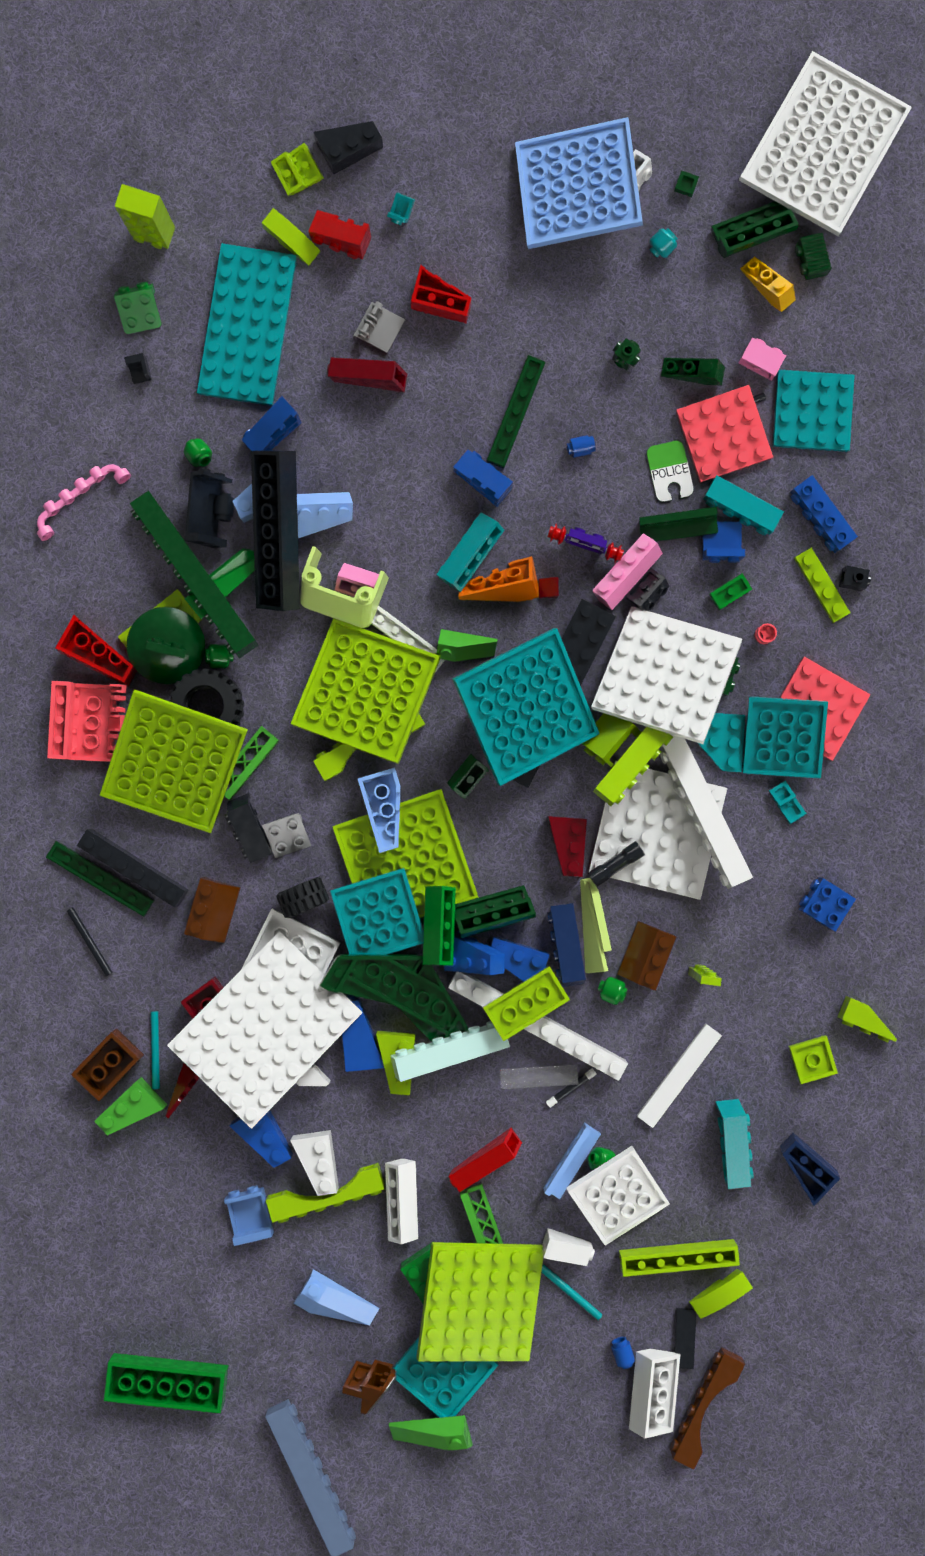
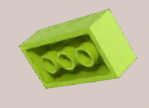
(145, 216)

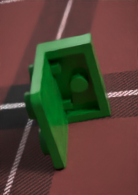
(137, 308)

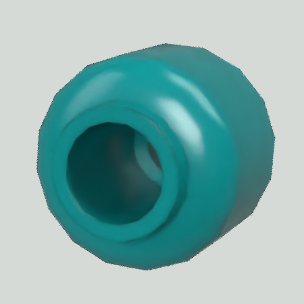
(663, 243)

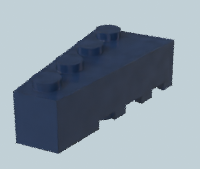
(567, 945)

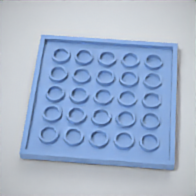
(578, 183)

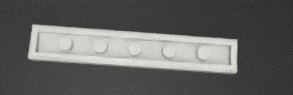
(398, 631)
(679, 1075)

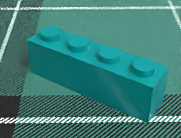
(743, 505)
(470, 552)

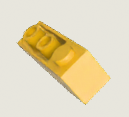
(770, 284)

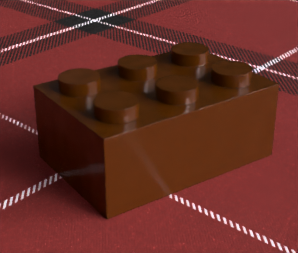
(107, 1064)

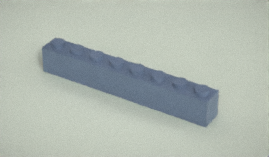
(310, 1478)

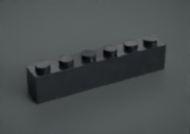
(132, 867)

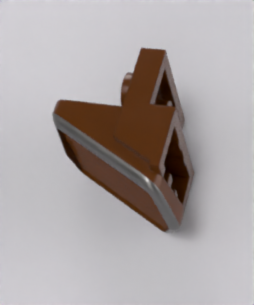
(369, 1383)

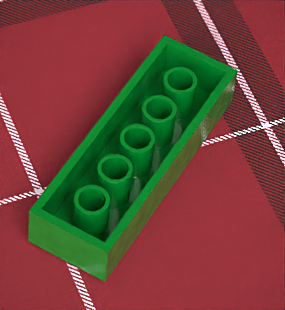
(166, 1383)

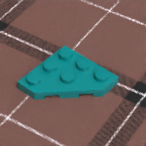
(726, 741)

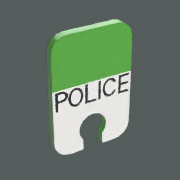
(667, 466)

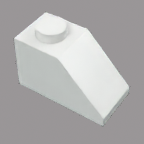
(313, 1077)

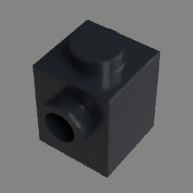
(855, 578)

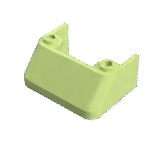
(355, 611)

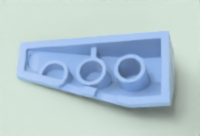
(382, 803)
(332, 1300)

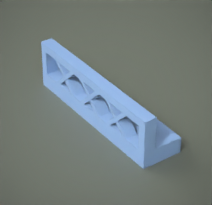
(571, 1161)

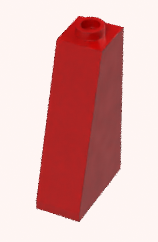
(486, 1160)

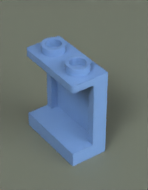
(249, 1215)

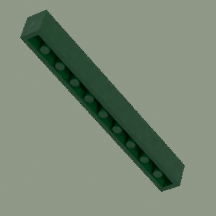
(194, 575)

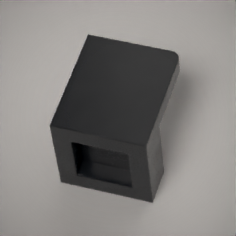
(138, 368)

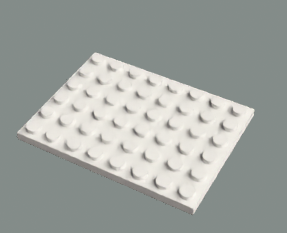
(825, 143)
(264, 1030)

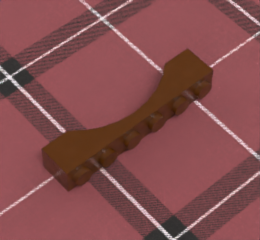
(724, 1372)

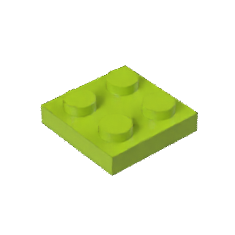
(813, 1059)

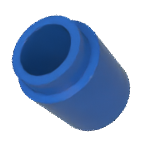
(581, 446)
(622, 1352)

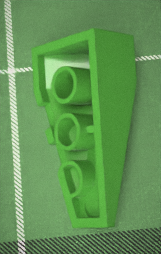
(439, 1433)

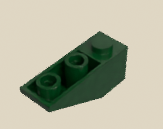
(694, 370)

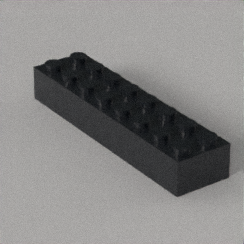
(275, 529)

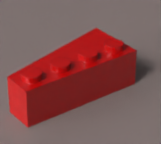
(92, 651)

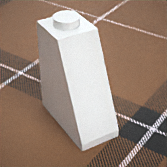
(566, 1248)

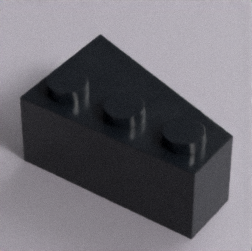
(348, 144)

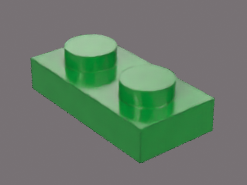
(730, 591)

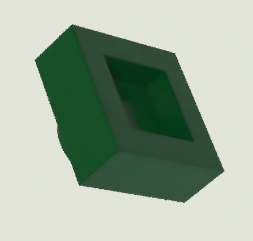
(686, 183)

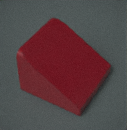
(549, 587)

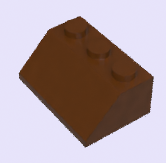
(212, 910)
(646, 955)

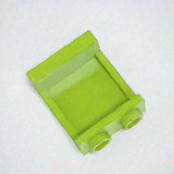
(612, 735)

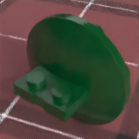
(165, 644)

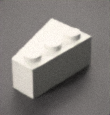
(318, 1160)

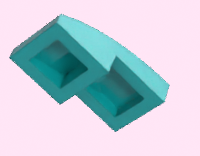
(787, 802)

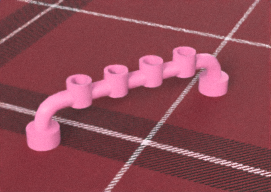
(68, 497)

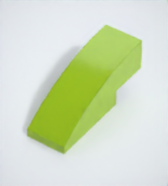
(290, 237)
(721, 1294)

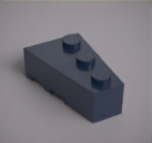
(809, 1167)

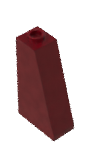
(368, 373)

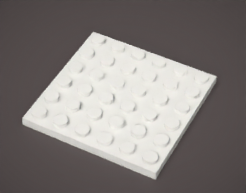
(667, 674)
(663, 829)

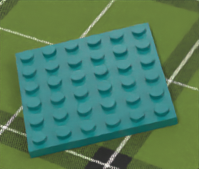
(526, 706)

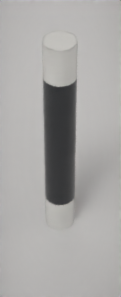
(569, 1089)

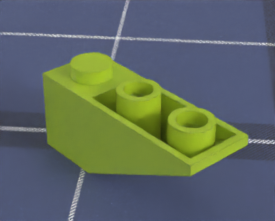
(860, 1014)

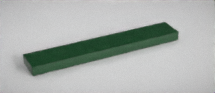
(516, 411)
(100, 878)

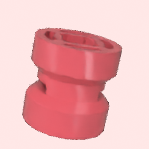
(765, 633)

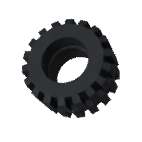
(302, 897)

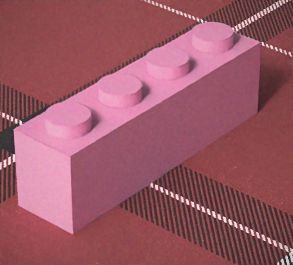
(627, 571)

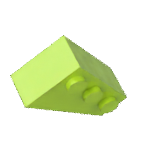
(388, 1044)

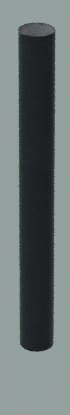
(89, 941)

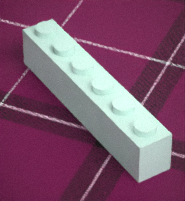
(447, 1051)

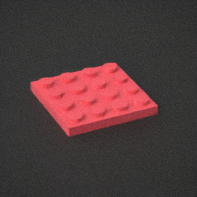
(724, 433)
(844, 700)

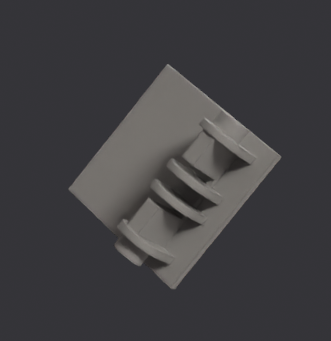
(379, 327)
(286, 835)

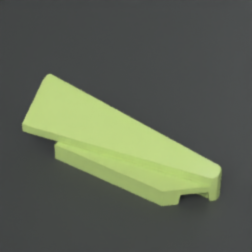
(594, 928)

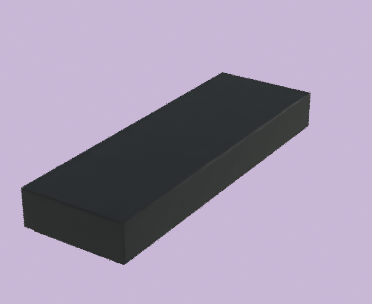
(685, 1337)

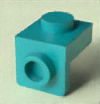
(401, 209)

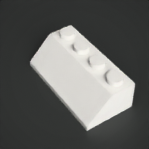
(654, 1392)

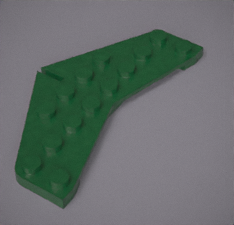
(395, 982)

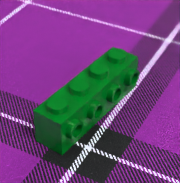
(439, 925)

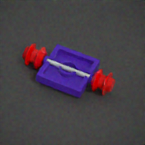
(592, 543)

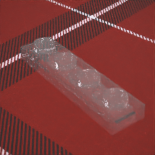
(538, 1077)

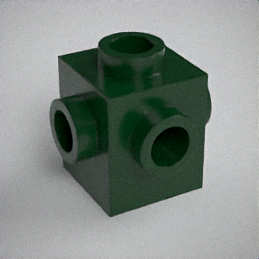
(623, 359)

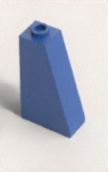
(360, 1044)

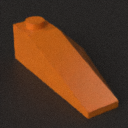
(511, 584)

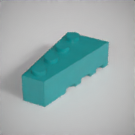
(735, 1143)

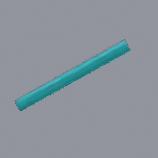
(155, 1050)
(570, 1292)

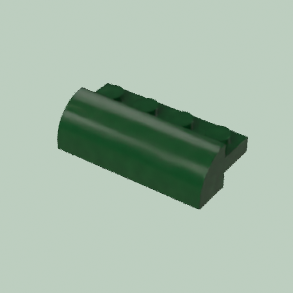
(753, 228)
(493, 911)

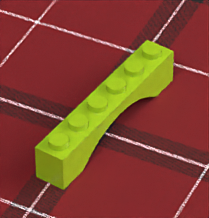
(334, 762)
(288, 1204)

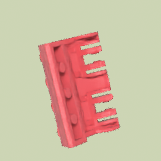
(84, 720)

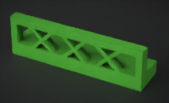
(254, 763)
(474, 1220)

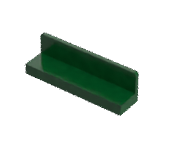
(680, 524)

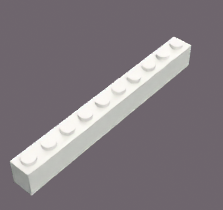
(705, 812)
(546, 1028)

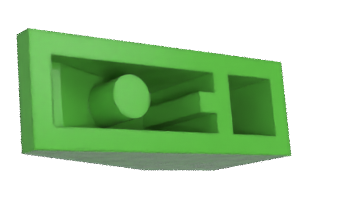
(462, 646)

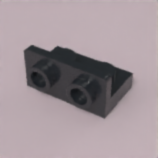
(648, 590)

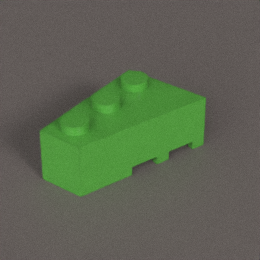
(131, 1107)

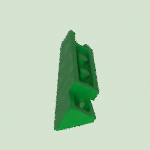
(228, 576)

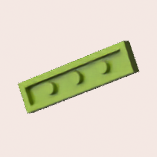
(822, 585)
(704, 975)

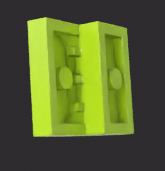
(297, 169)

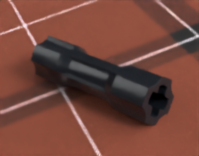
(615, 864)

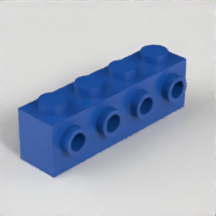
(823, 514)

